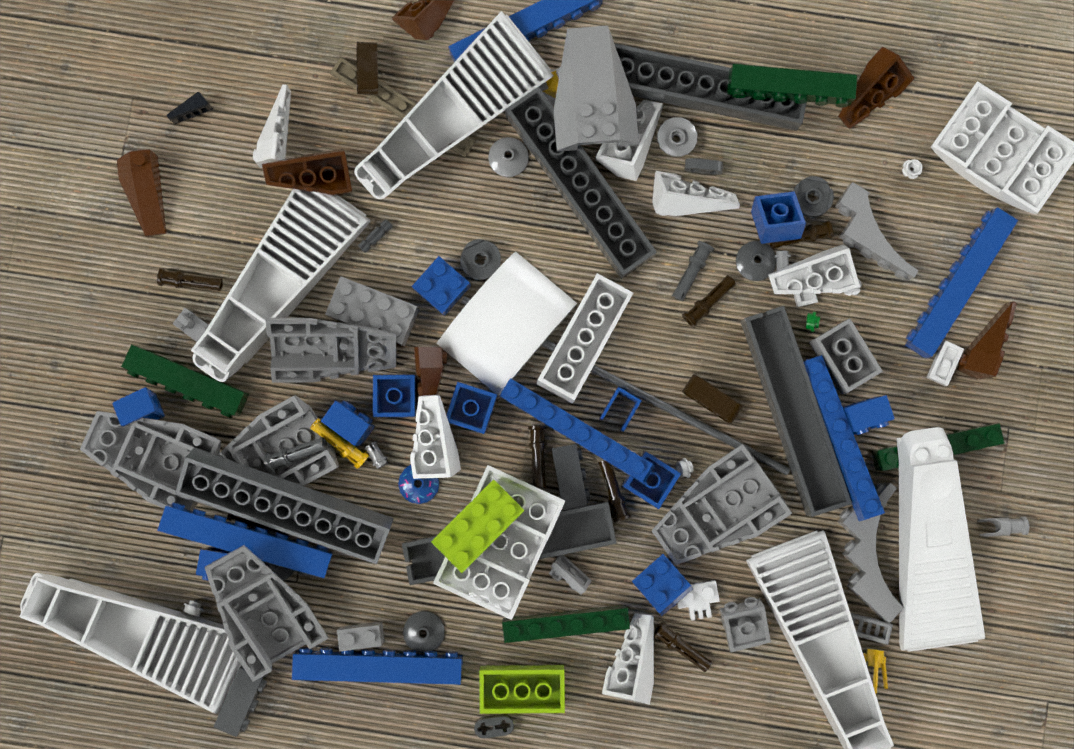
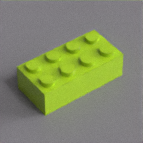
(477, 526)
(521, 689)

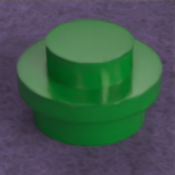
(812, 321)

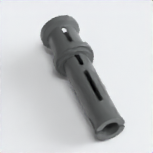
(696, 263)
(287, 456)

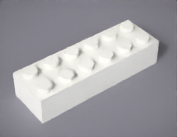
(584, 338)

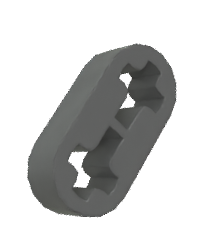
(703, 166)
(492, 721)

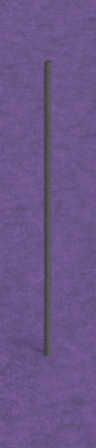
(674, 411)

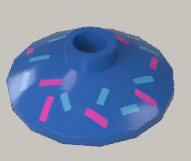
(411, 492)

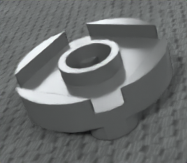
(821, 191)
(482, 248)

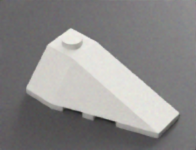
(273, 138)
(629, 160)
(681, 197)
(822, 273)
(434, 445)
(633, 668)

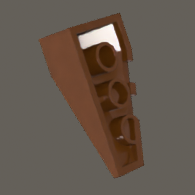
(422, 17)
(882, 78)
(315, 172)
(142, 185)
(984, 354)
(429, 368)

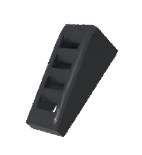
(190, 108)

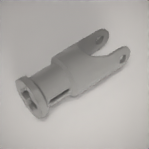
(1007, 526)

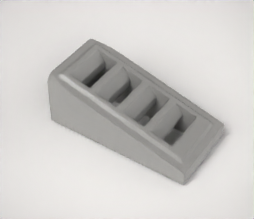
(887, 628)

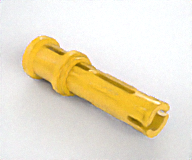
(344, 447)

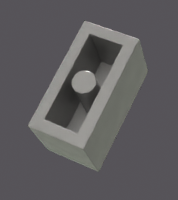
(360, 636)

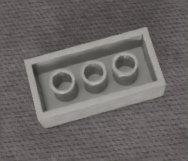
(371, 308)

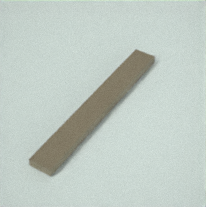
(390, 99)

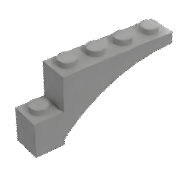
(865, 234)

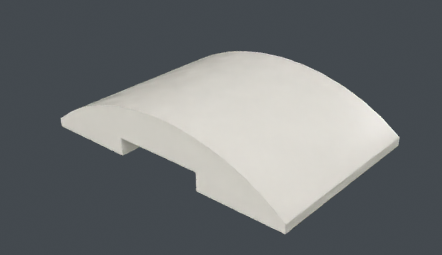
(1004, 150)
(506, 322)
(505, 567)

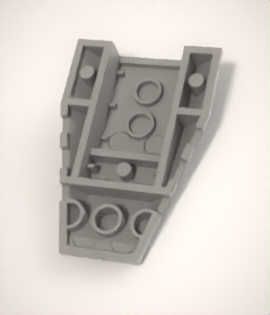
(593, 93)
(321, 348)
(278, 428)
(146, 454)
(721, 508)
(260, 612)

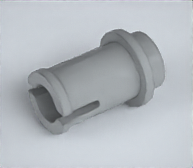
(782, 259)
(376, 455)

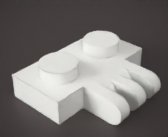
(699, 599)

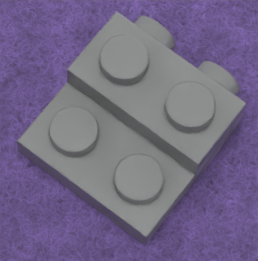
(745, 624)

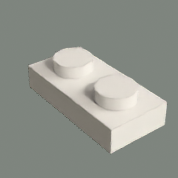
(945, 363)

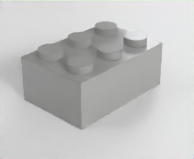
(846, 356)

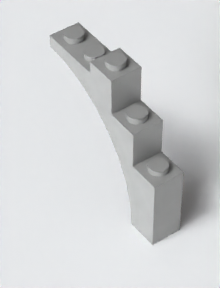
(861, 552)

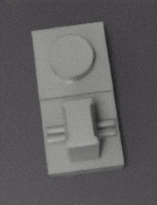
(191, 324)
(564, 568)

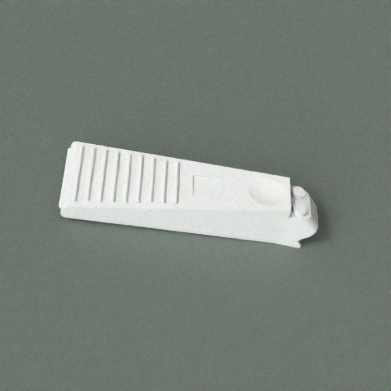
(473, 91)
(284, 268)
(934, 547)
(814, 617)
(146, 638)

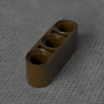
(367, 68)
(712, 399)

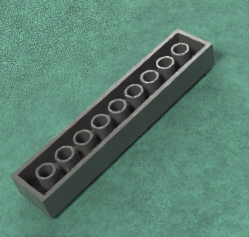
(700, 87)
(581, 186)
(283, 505)

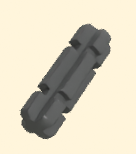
(375, 236)

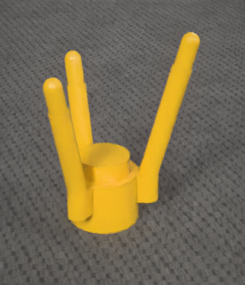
(877, 660)

